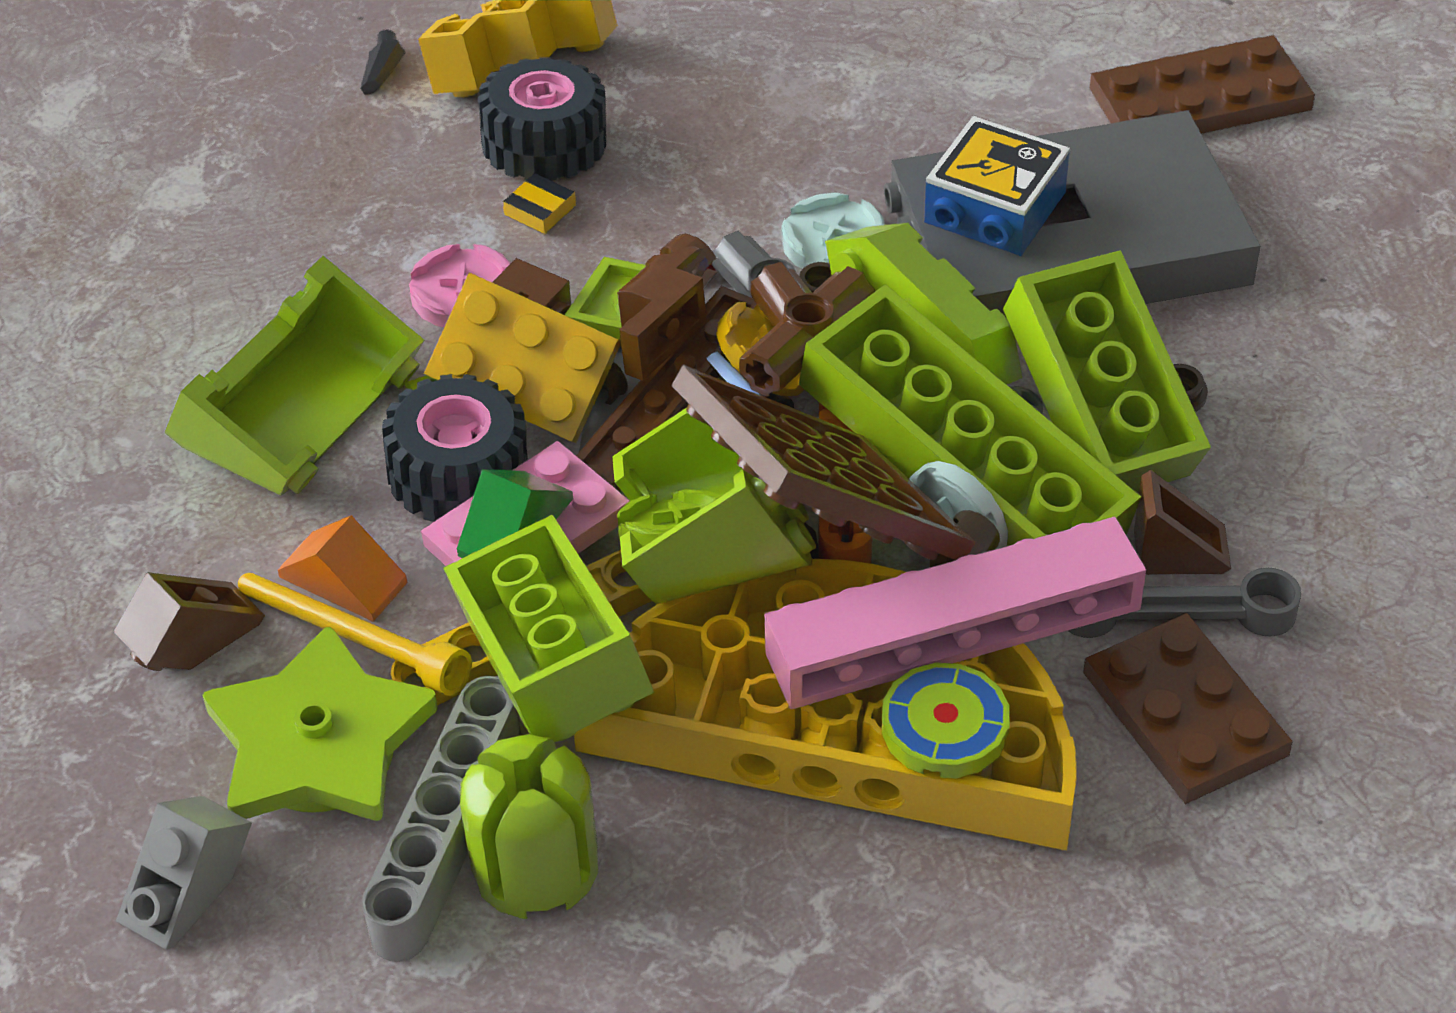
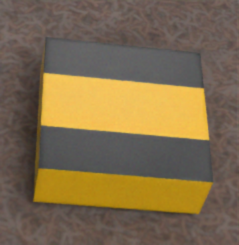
(539, 203)

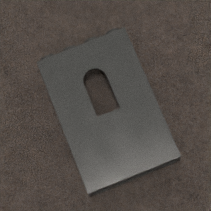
(1145, 193)

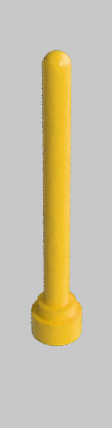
(439, 665)

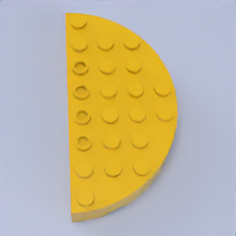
(728, 720)

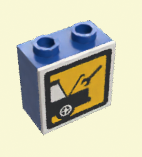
(996, 185)

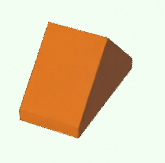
(345, 568)

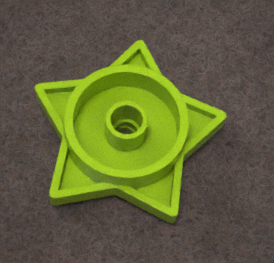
(316, 733)

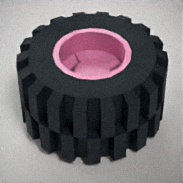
(542, 118)
(445, 437)

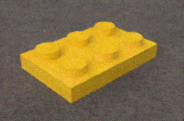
(528, 349)

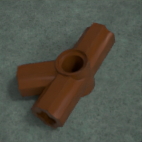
(796, 320)

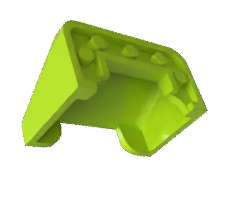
(297, 383)

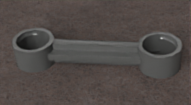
(1217, 603)

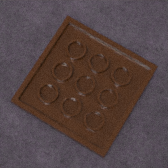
(820, 467)

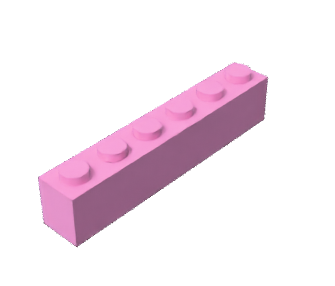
(953, 611)

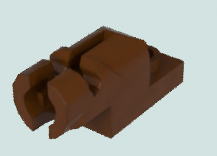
(664, 304)

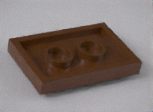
(1187, 708)

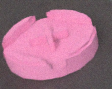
(441, 276)

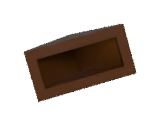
(1176, 532)

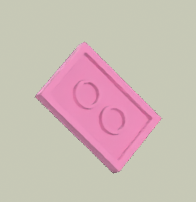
(583, 521)

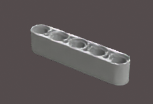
(424, 836)

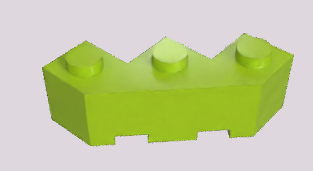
(933, 288)

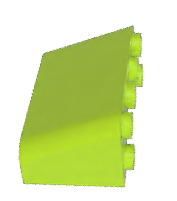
(724, 543)

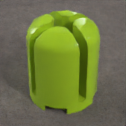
(529, 825)

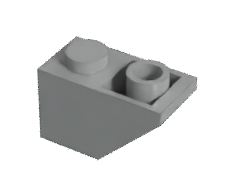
(182, 867)

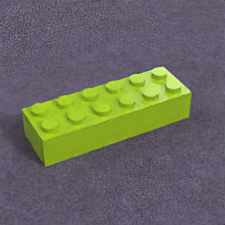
(932, 401)

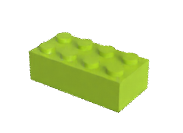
(1106, 369)
(548, 631)

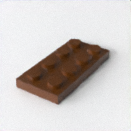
(1216, 85)

